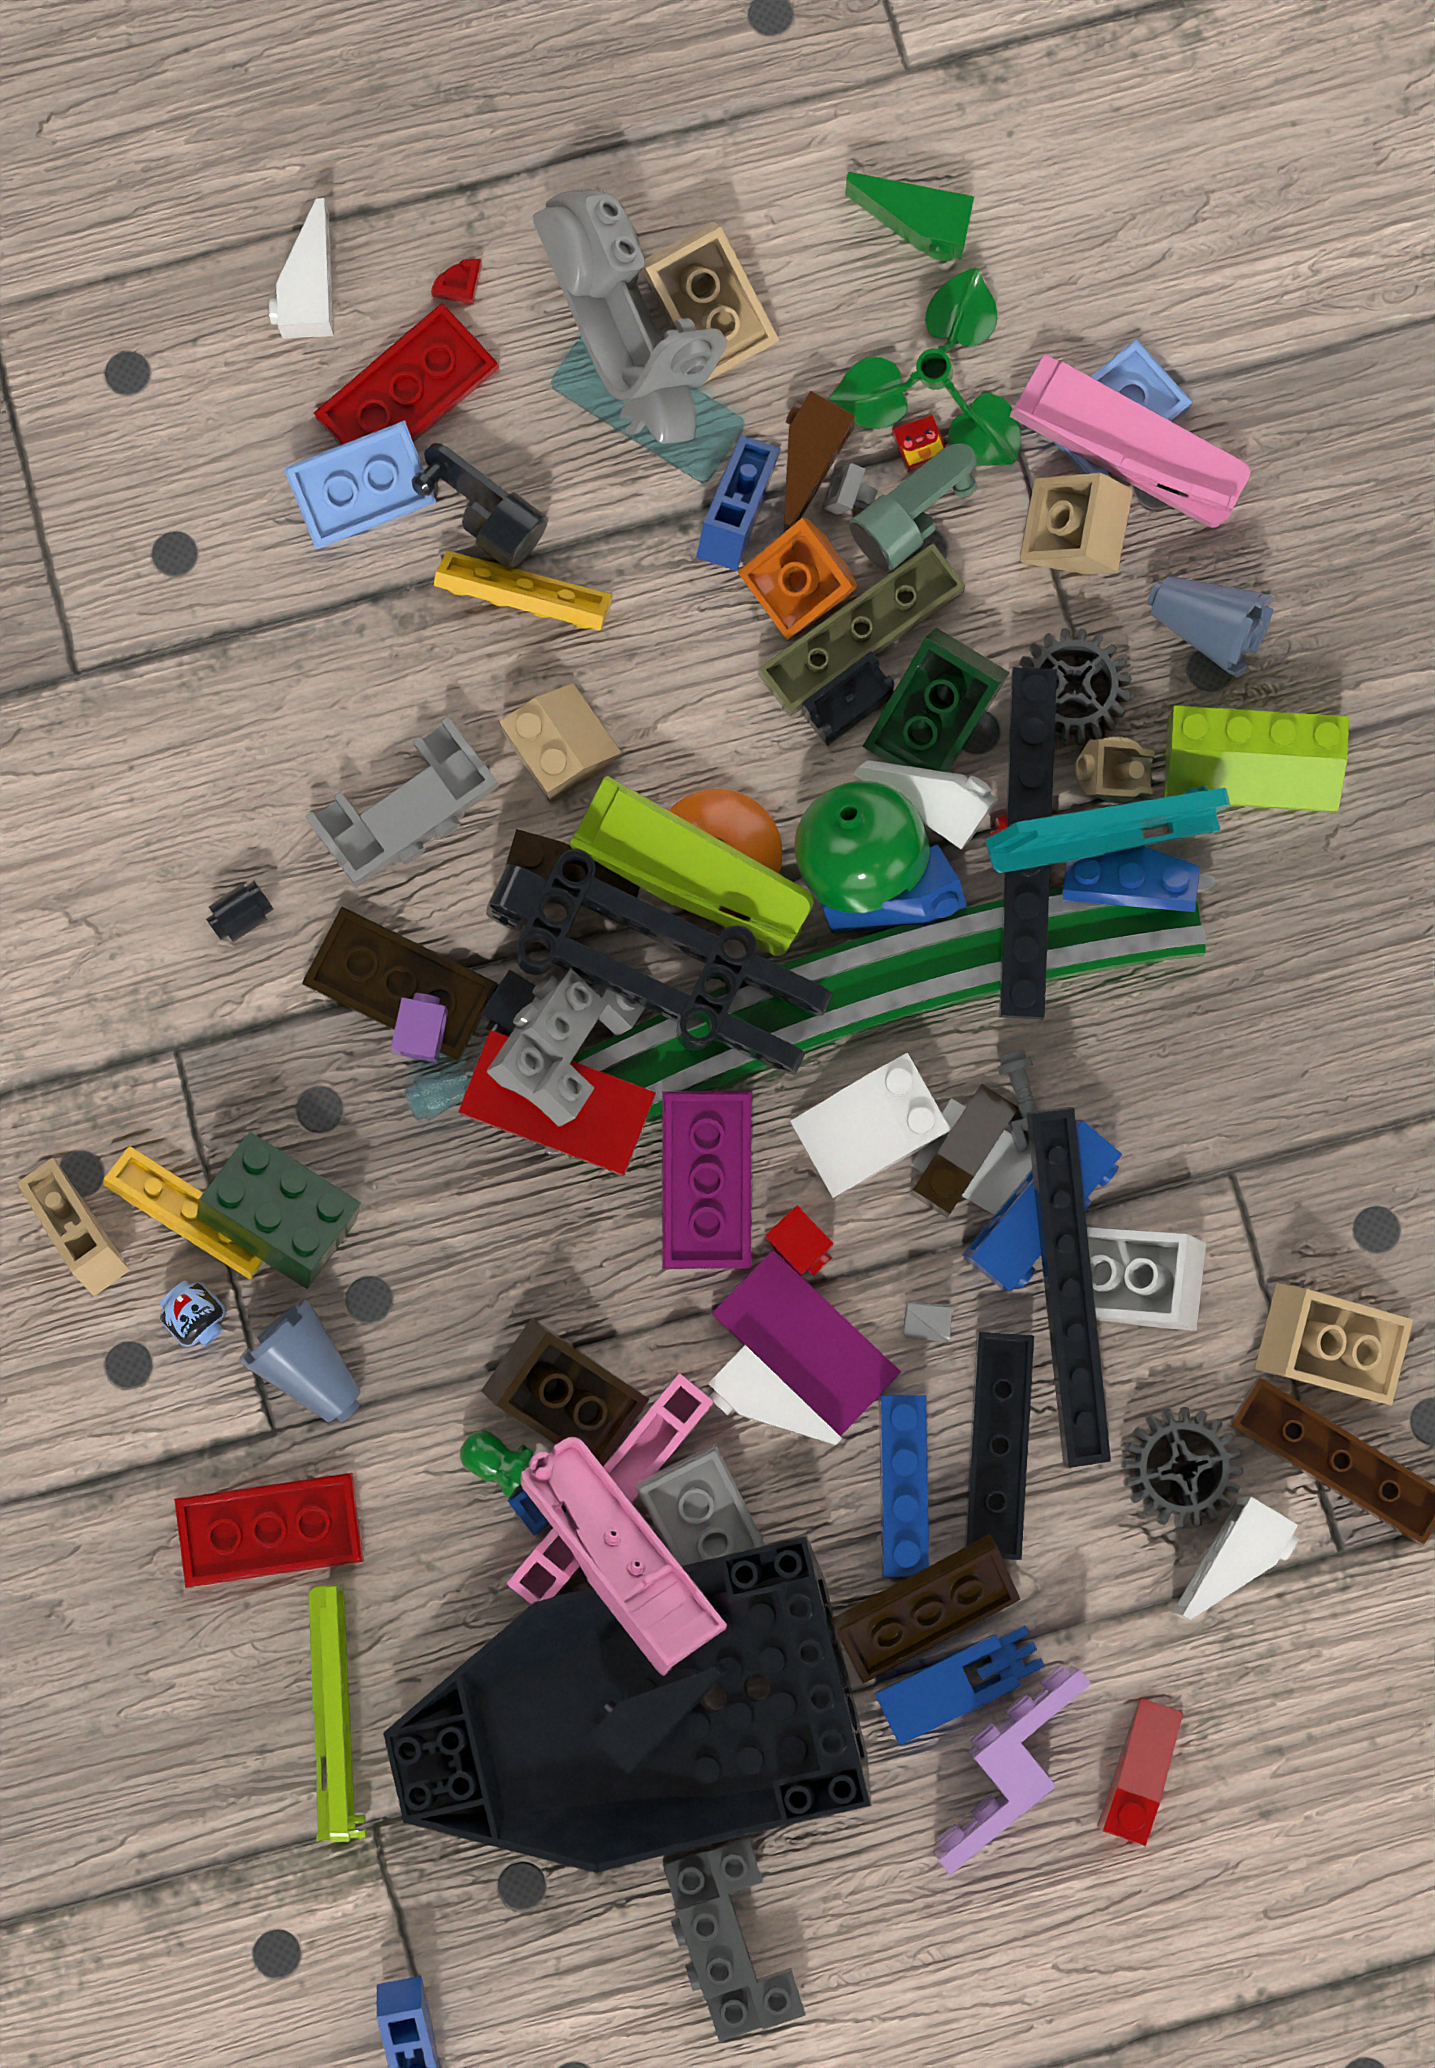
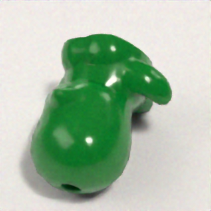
(493, 1461)

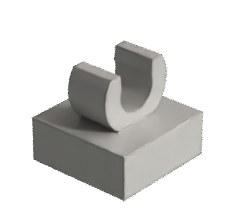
(848, 491)

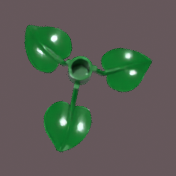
(957, 312)

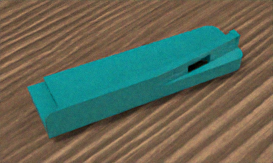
(1105, 829)

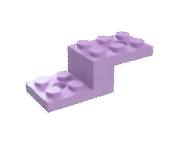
(1010, 1767)

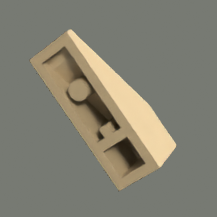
(73, 1227)

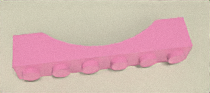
(637, 1458)

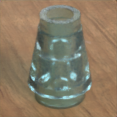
(436, 1094)

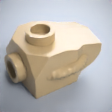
(1115, 769)

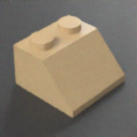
(1077, 523)
(559, 740)

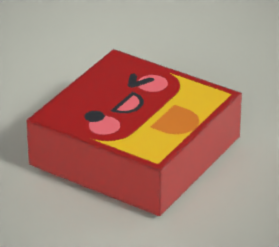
(918, 442)

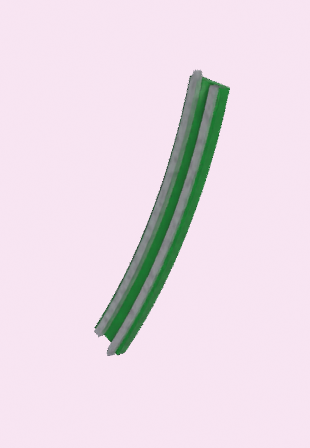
(896, 978)

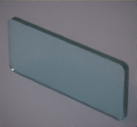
(698, 458)

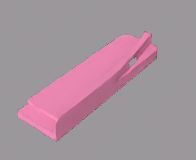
(1131, 441)
(621, 1555)

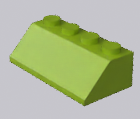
(1258, 756)

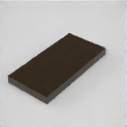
(375, 968)
(926, 1609)

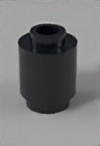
(239, 911)

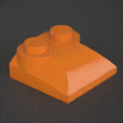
(799, 578)

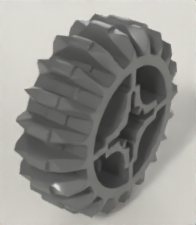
(1084, 701)
(1177, 1447)

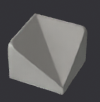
(928, 1321)

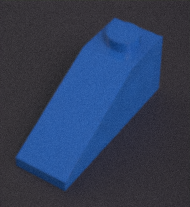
(737, 503)
(933, 898)
(406, 2024)

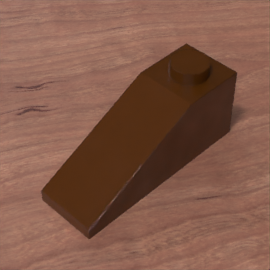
(814, 442)

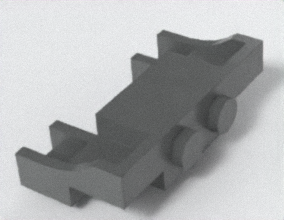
(716, 1943)

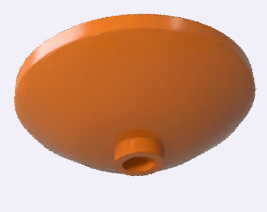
(735, 821)

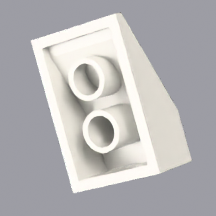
(870, 1125)
(1146, 1277)
(1242, 1550)

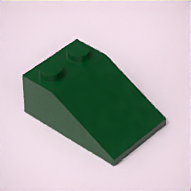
(936, 705)

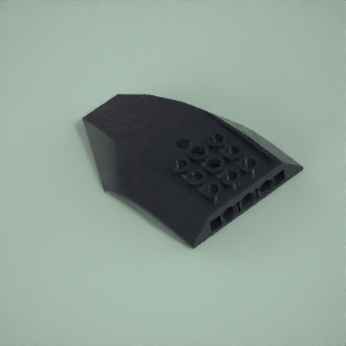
(509, 1750)

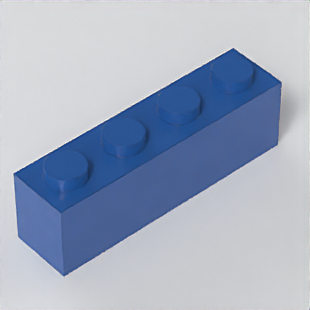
(1011, 1238)
(903, 1485)

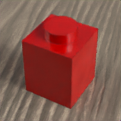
(800, 1242)

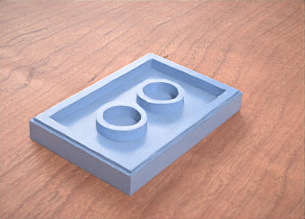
(1142, 380)
(358, 485)

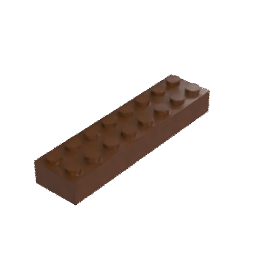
(1337, 1460)

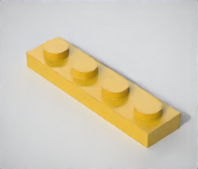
(523, 590)
(175, 1206)

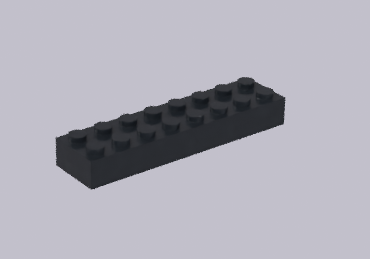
(1000, 1441)

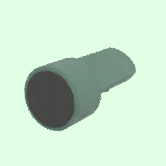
(896, 523)

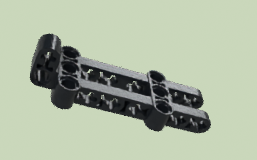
(521, 901)

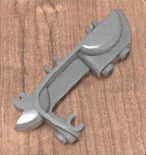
(598, 269)

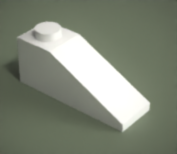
(305, 285)
(944, 800)
(762, 1396)

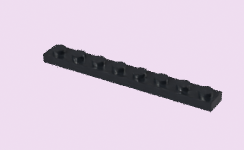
(1028, 799)
(1068, 1287)

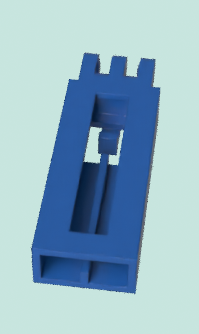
(943, 1689)

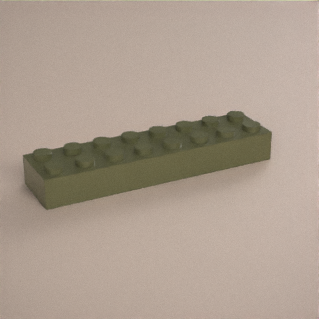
(862, 626)

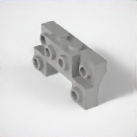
(411, 814)
(550, 1034)

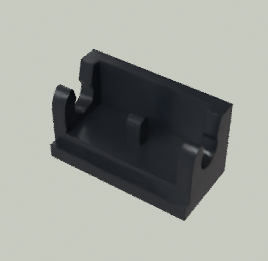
(848, 699)

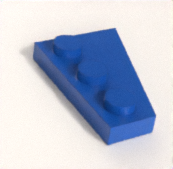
(1133, 879)

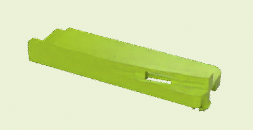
(690, 866)
(332, 1716)

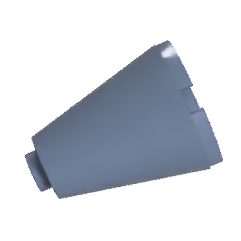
(1213, 618)
(304, 1364)

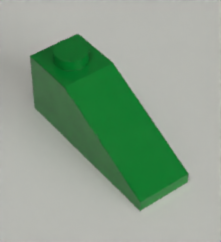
(923, 216)

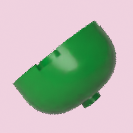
(861, 846)

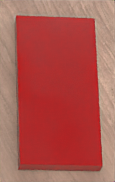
(410, 381)
(601, 1132)
(268, 1530)

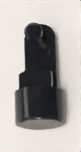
(499, 521)

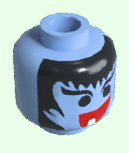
(192, 1314)

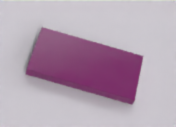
(706, 1179)
(806, 1342)

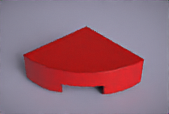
(459, 282)

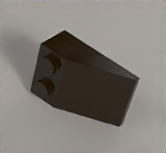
(563, 1392)

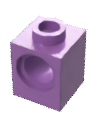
(420, 1028)

